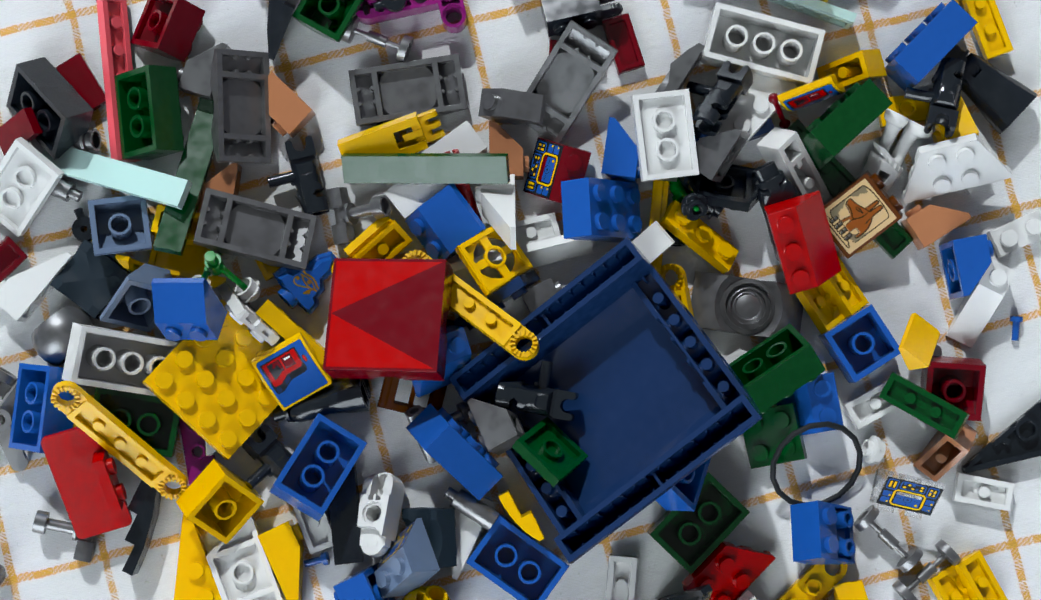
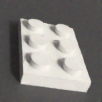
(665, 135)
(25, 185)

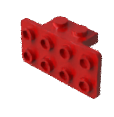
(86, 482)

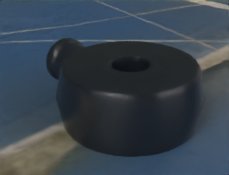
(393, 6)
(79, 224)

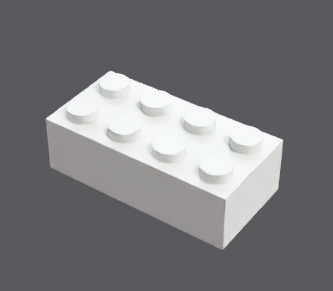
(763, 43)
(113, 358)

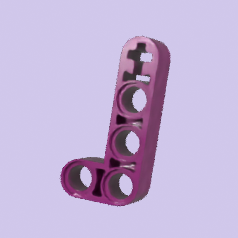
(413, 8)

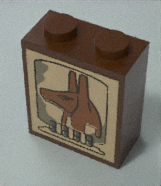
(861, 213)

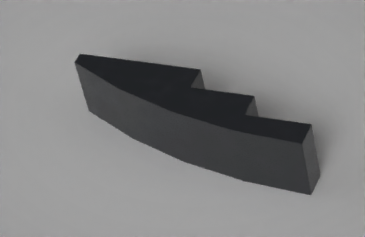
(278, 19)
(146, 506)
(344, 520)

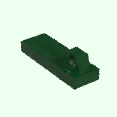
(924, 405)

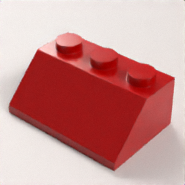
(803, 241)

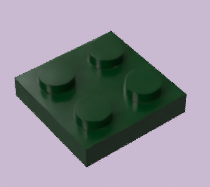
(769, 432)
(550, 451)

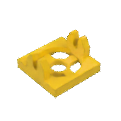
(487, 284)

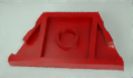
(729, 570)

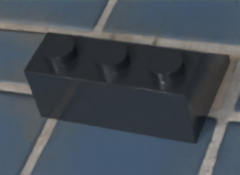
(55, 102)

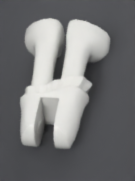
(891, 164)

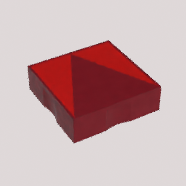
(388, 318)

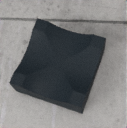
(90, 279)
(440, 529)

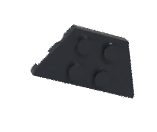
(734, 192)

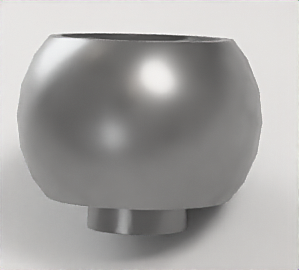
(53, 335)

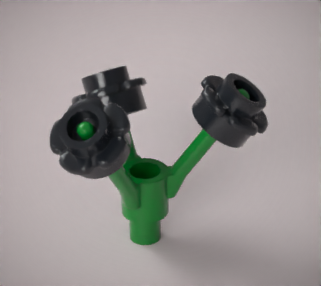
(692, 206)

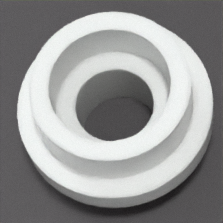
(873, 449)

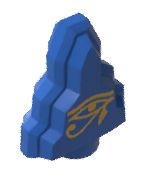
(305, 286)

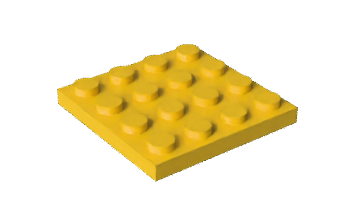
(216, 386)

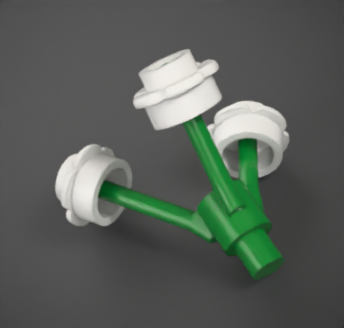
(245, 289)

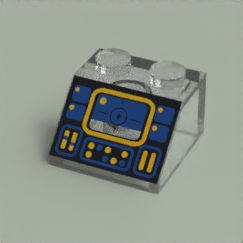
(905, 492)

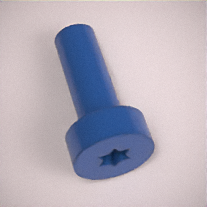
(1015, 326)
(324, 558)

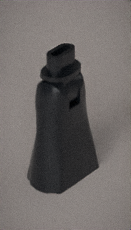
(991, 90)
(773, 188)
(341, 396)

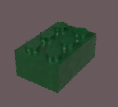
(149, 112)
(843, 122)
(777, 367)
(144, 416)
(697, 533)

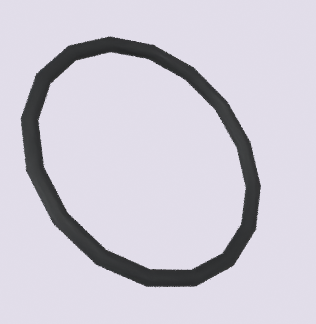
(802, 429)

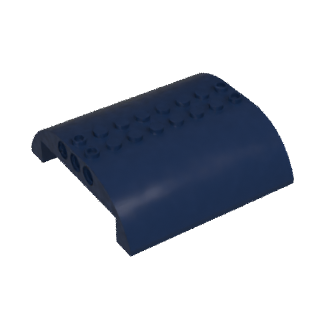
(648, 390)

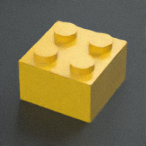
(219, 501)

